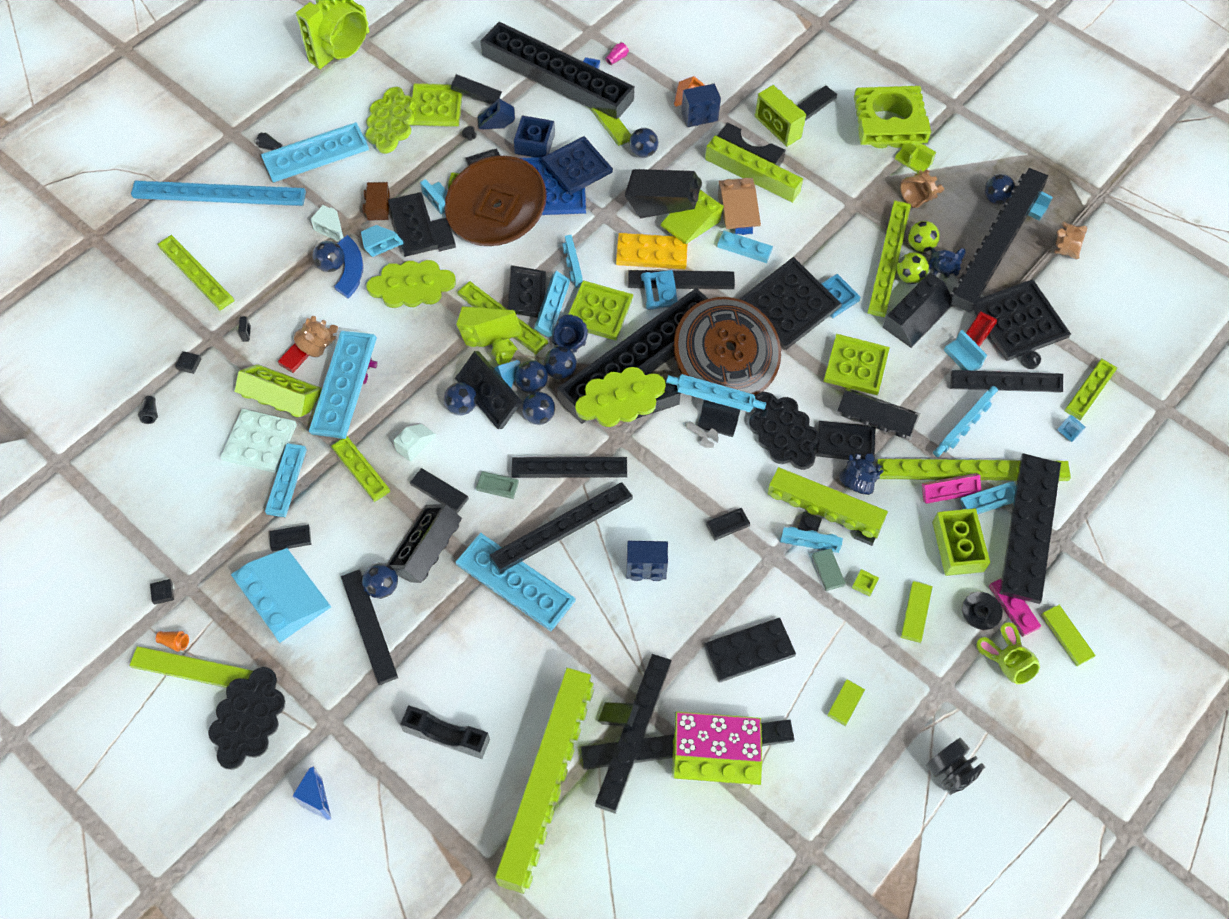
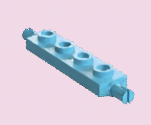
(715, 393)
(962, 427)

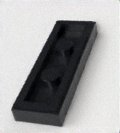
(475, 89)
(817, 101)
(439, 490)

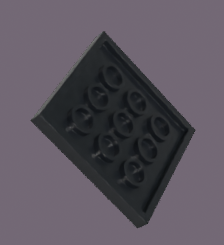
(792, 301)
(1023, 319)

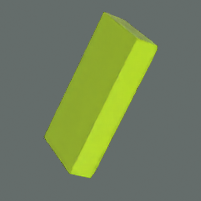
(846, 702)

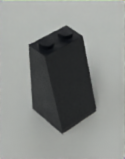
(662, 191)

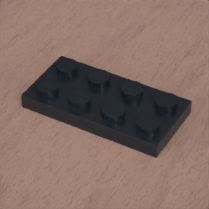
(413, 224)
(492, 392)
(749, 649)

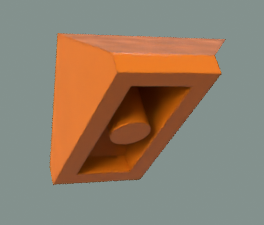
(688, 83)

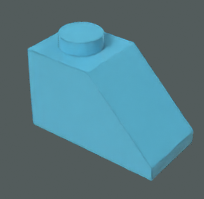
(379, 240)

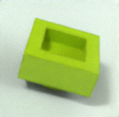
(865, 582)

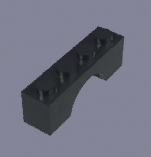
(768, 152)
(428, 727)

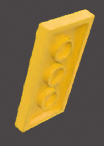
(651, 251)

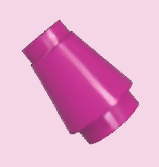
(617, 53)

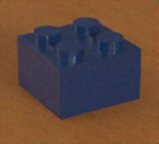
(700, 105)
(534, 136)
(647, 560)

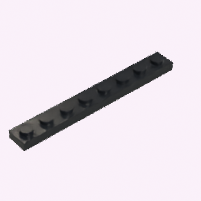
(560, 527)
(632, 737)

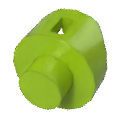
(503, 350)

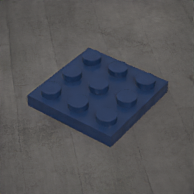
(577, 165)

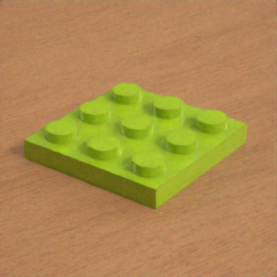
(436, 105)
(601, 309)
(856, 364)

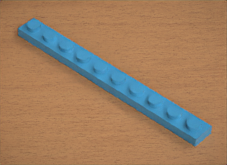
(218, 193)

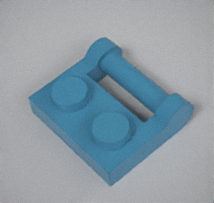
(665, 288)

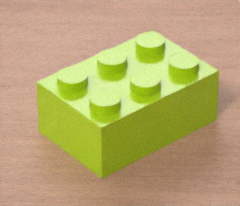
(780, 115)
(960, 542)

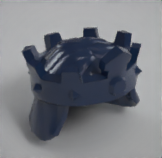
(946, 262)
(570, 333)
(861, 474)

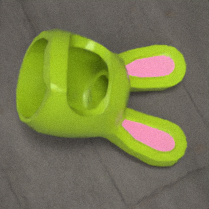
(1015, 660)

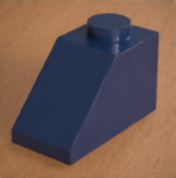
(496, 116)

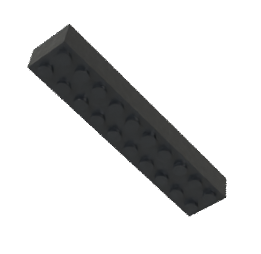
(557, 70)
(643, 349)

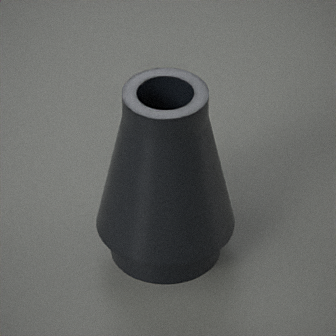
(267, 142)
(148, 410)

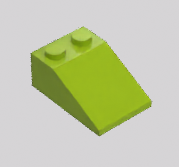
(692, 223)
(485, 325)

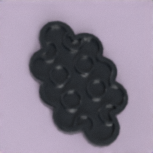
(784, 431)
(247, 718)

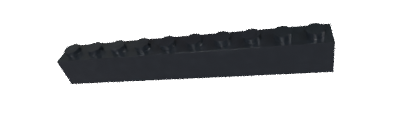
(999, 240)

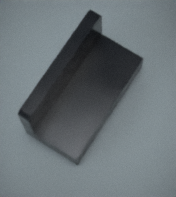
(719, 417)

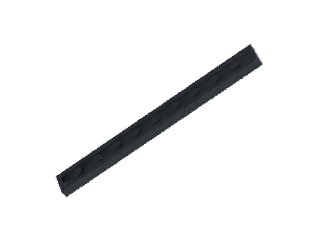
(662, 746)

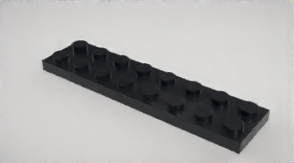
(1030, 529)

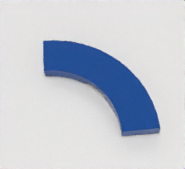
(353, 268)

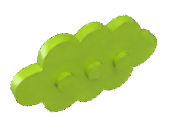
(390, 120)
(411, 284)
(620, 397)

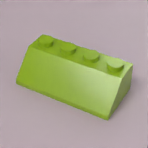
(277, 390)

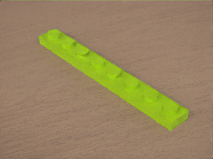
(889, 259)

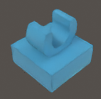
(1071, 428)

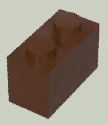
(376, 201)

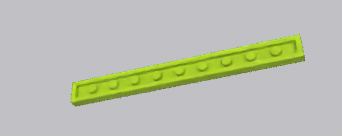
(943, 469)

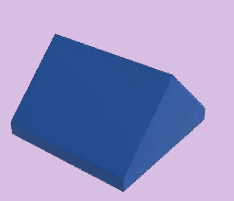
(312, 794)

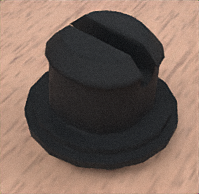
(468, 132)

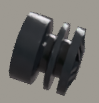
(955, 766)

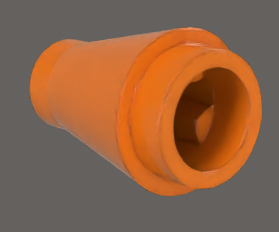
(174, 639)

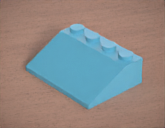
(281, 593)

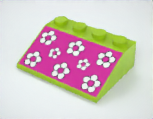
(717, 748)

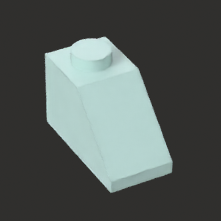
(327, 223)
(413, 441)

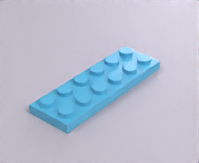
(314, 152)
(342, 384)
(518, 585)

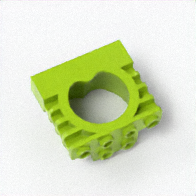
(318, 31)
(895, 131)

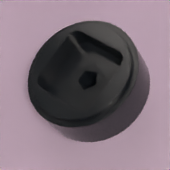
(1031, 360)

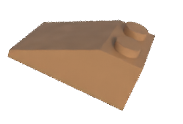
(739, 203)

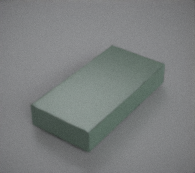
(497, 485)
(828, 569)

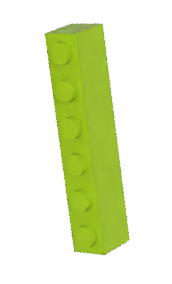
(752, 166)
(827, 503)

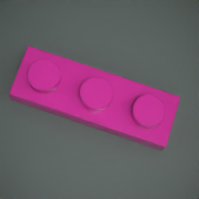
(951, 488)
(1016, 610)

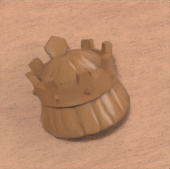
(920, 188)
(1070, 240)
(315, 337)

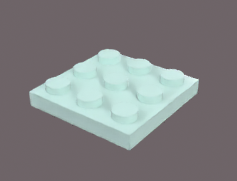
(258, 440)

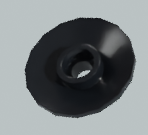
(987, 605)

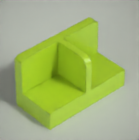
(916, 156)

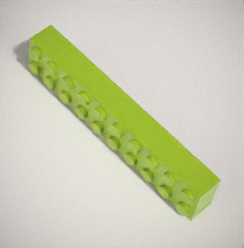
(544, 782)

